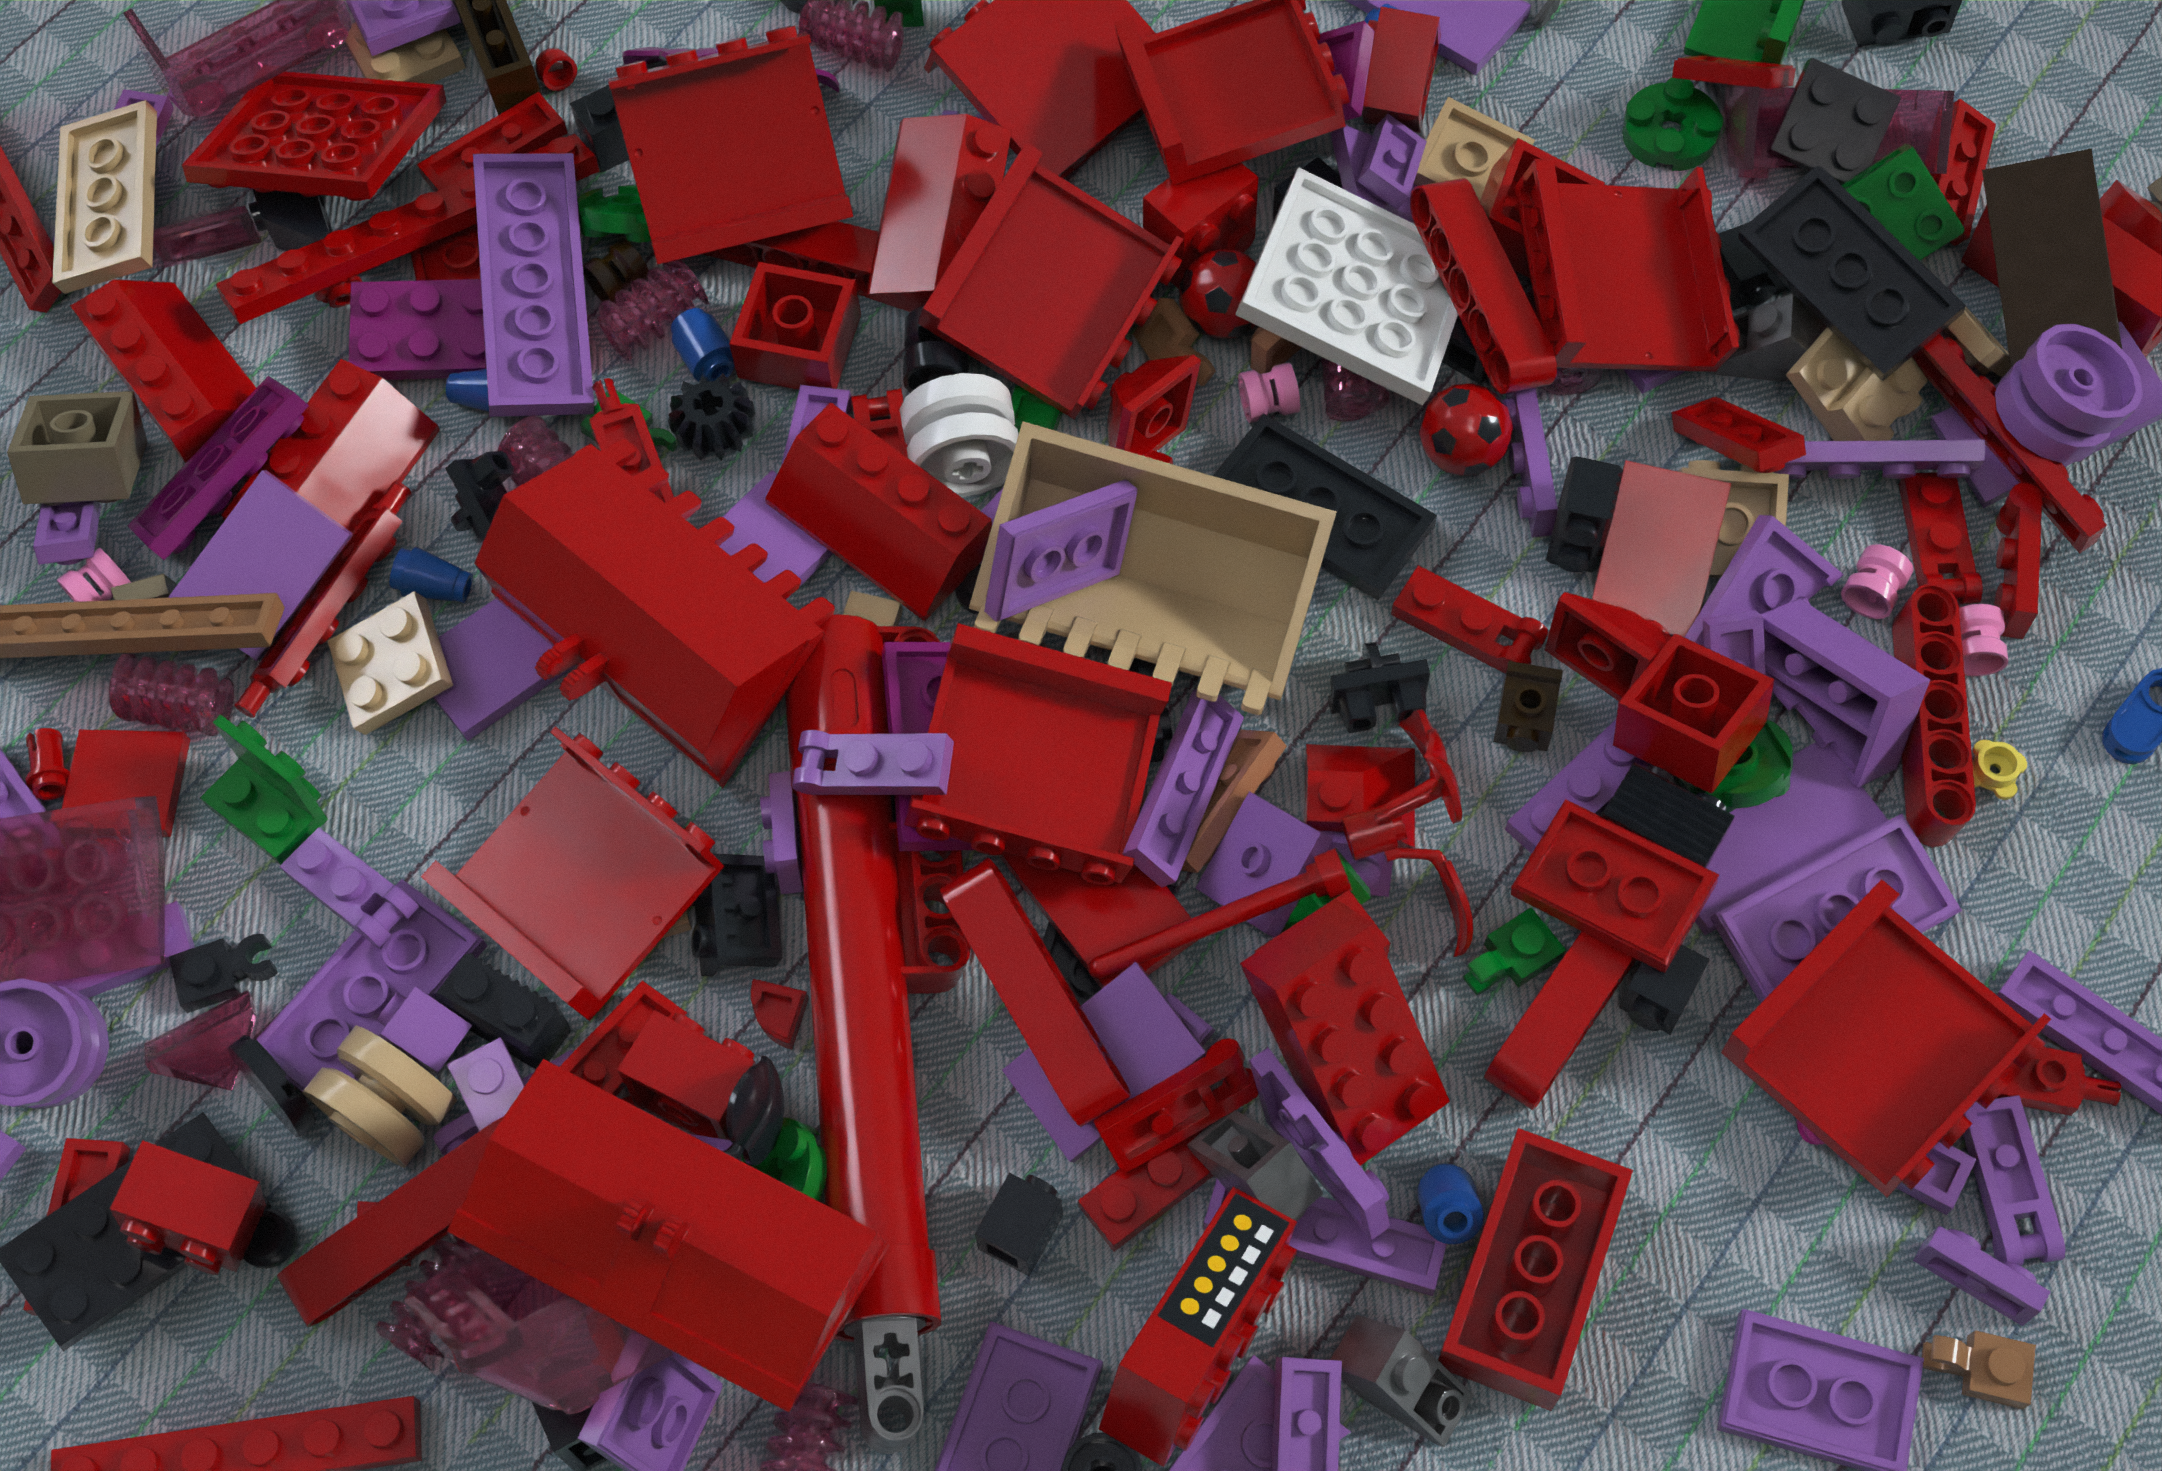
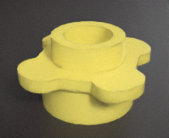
(2003, 757)

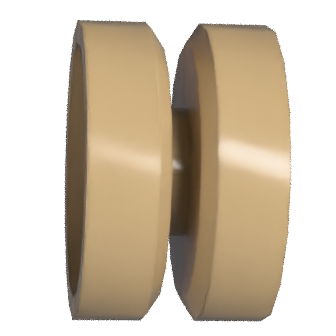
(374, 1104)

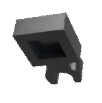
(213, 971)

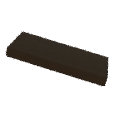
(2050, 248)

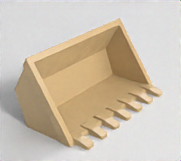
(1206, 577)

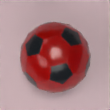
(1214, 290)
(1465, 429)

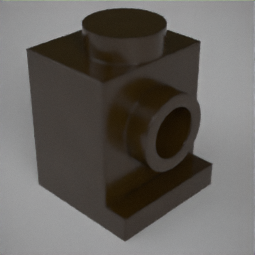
(1527, 707)

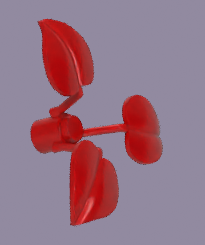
(1383, 827)

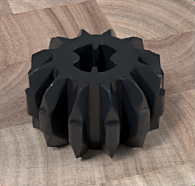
(711, 416)

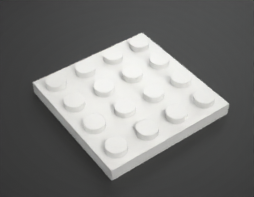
(1352, 287)

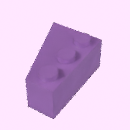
(1843, 687)

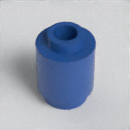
(702, 344)
(1450, 1204)

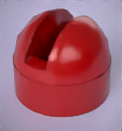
(554, 74)

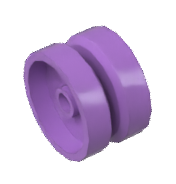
(2068, 393)
(66, 1048)

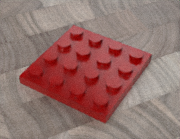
(316, 135)

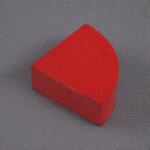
(778, 1010)

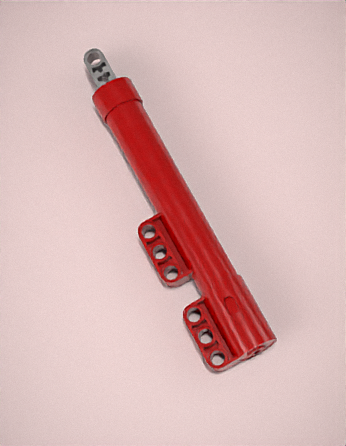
(865, 956)

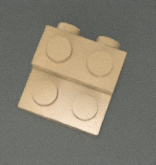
(1849, 395)
(1748, 498)

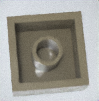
(77, 448)

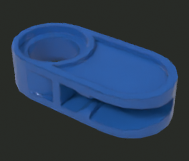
(2136, 725)

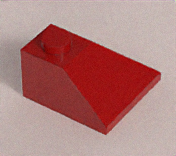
(1152, 404)
(1604, 642)
(1356, 779)

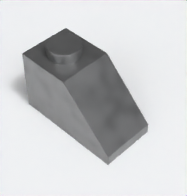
(1257, 1163)

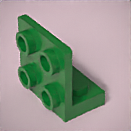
(1744, 29)
(1906, 201)
(264, 794)

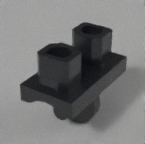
(479, 490)
(1378, 682)

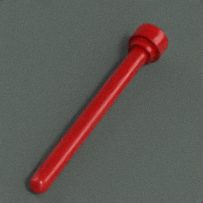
(1322, 877)

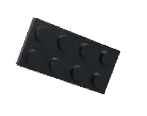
(1851, 272)
(1373, 524)
(77, 1260)

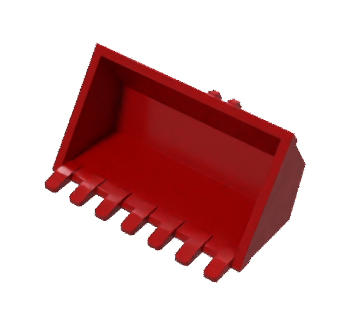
(649, 603)
(666, 1234)

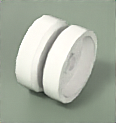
(961, 431)

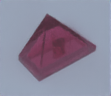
(205, 235)
(199, 1046)

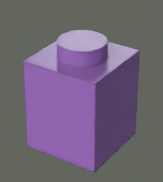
(422, 1029)

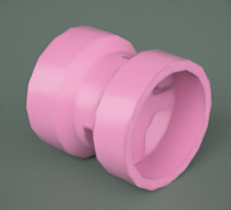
(1269, 392)
(101, 572)
(1879, 576)
(1981, 640)

